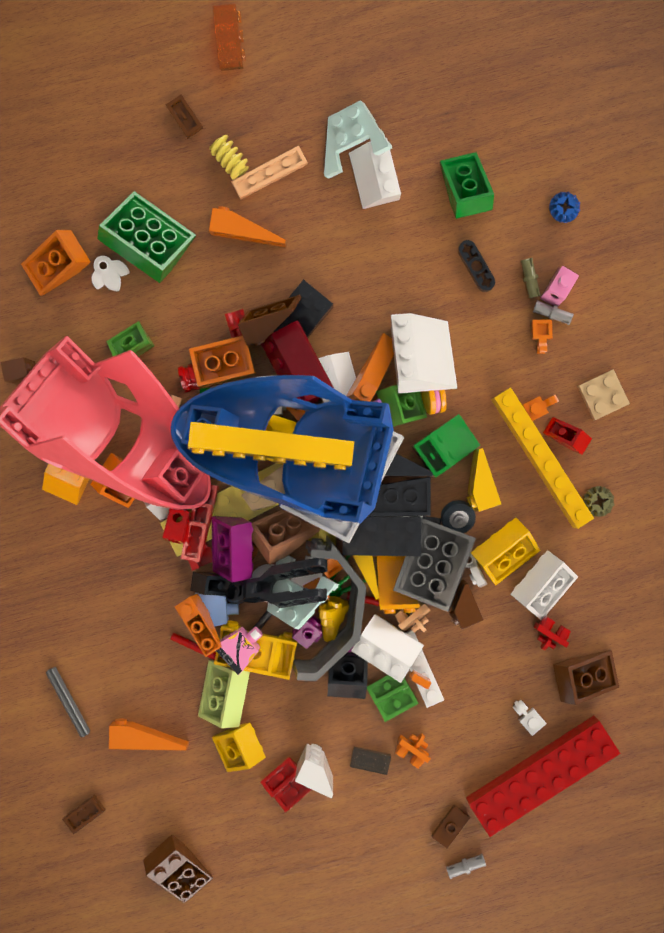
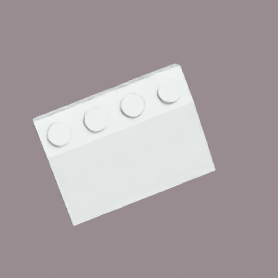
(422, 353)

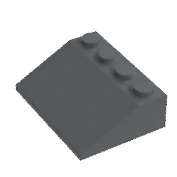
(439, 569)

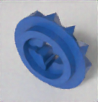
(557, 211)

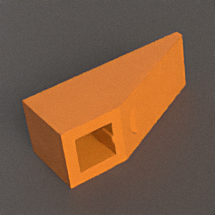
(199, 623)

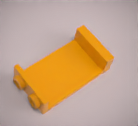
(389, 600)

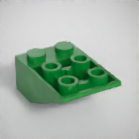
(446, 446)

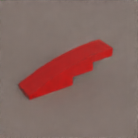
(198, 528)

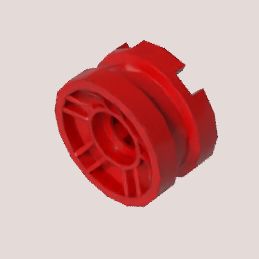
(187, 378)

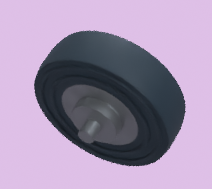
(458, 516)

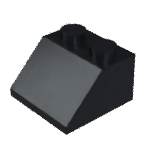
(348, 677)

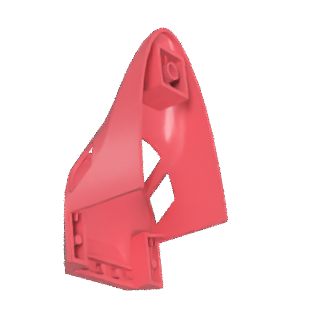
(71, 412)

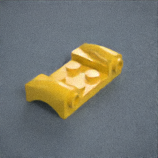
(272, 659)

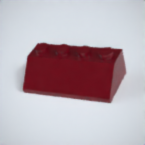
(293, 355)

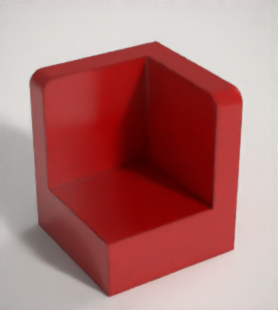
(206, 558)

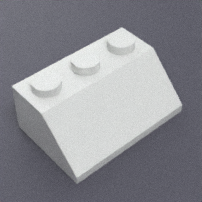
(374, 176)
(340, 371)
(544, 585)
(387, 648)
(314, 770)

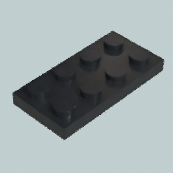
(386, 537)

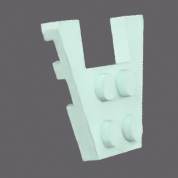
(349, 129)
(297, 615)

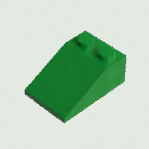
(467, 185)

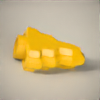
(332, 616)

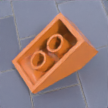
(55, 261)
(221, 361)

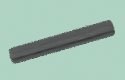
(68, 702)

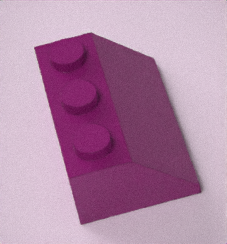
(232, 547)

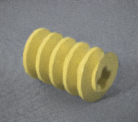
(228, 158)

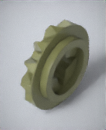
(603, 493)

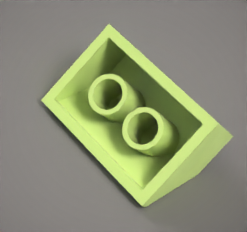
(223, 696)

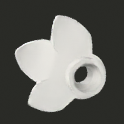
(111, 275)

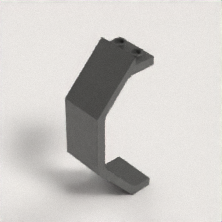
(350, 635)

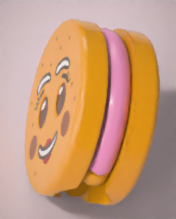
(434, 401)

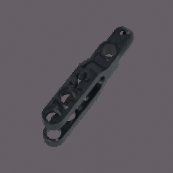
(260, 588)

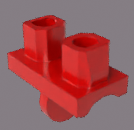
(233, 320)
(560, 636)

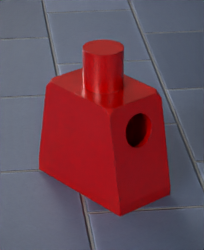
(174, 530)

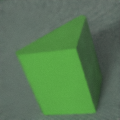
(133, 339)

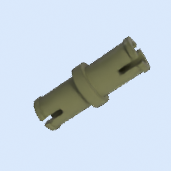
(530, 277)

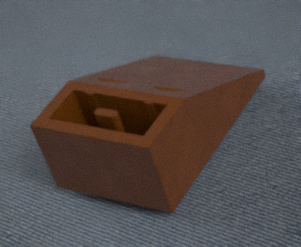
(176, 869)

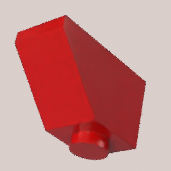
(568, 435)

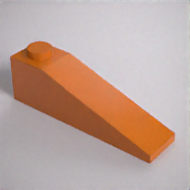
(233, 226)
(372, 371)
(134, 736)

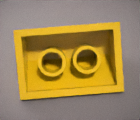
(506, 551)

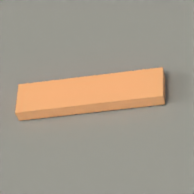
(269, 172)

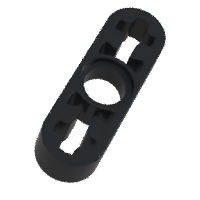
(488, 275)

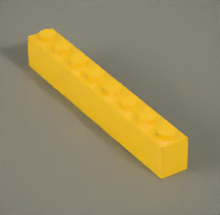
(269, 444)
(542, 458)

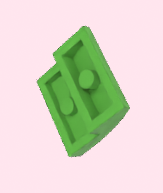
(392, 697)

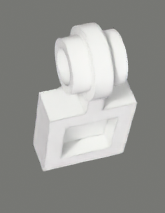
(477, 576)
(530, 720)

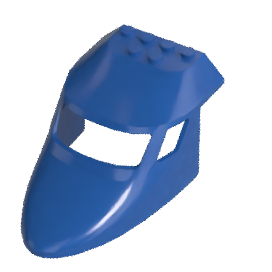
(319, 491)

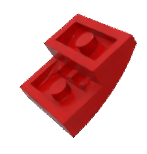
(282, 785)

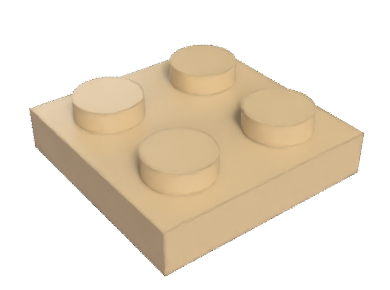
(603, 395)

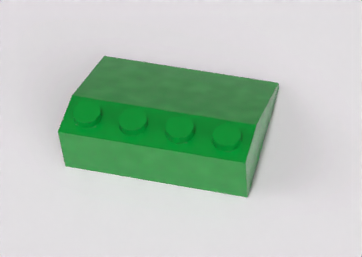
(145, 236)

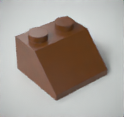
(464, 607)

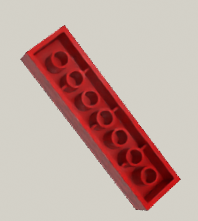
(542, 775)

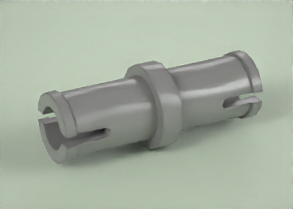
(553, 312)
(466, 866)

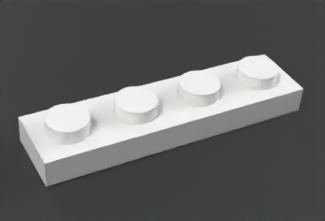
(433, 694)

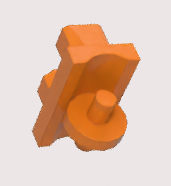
(405, 745)

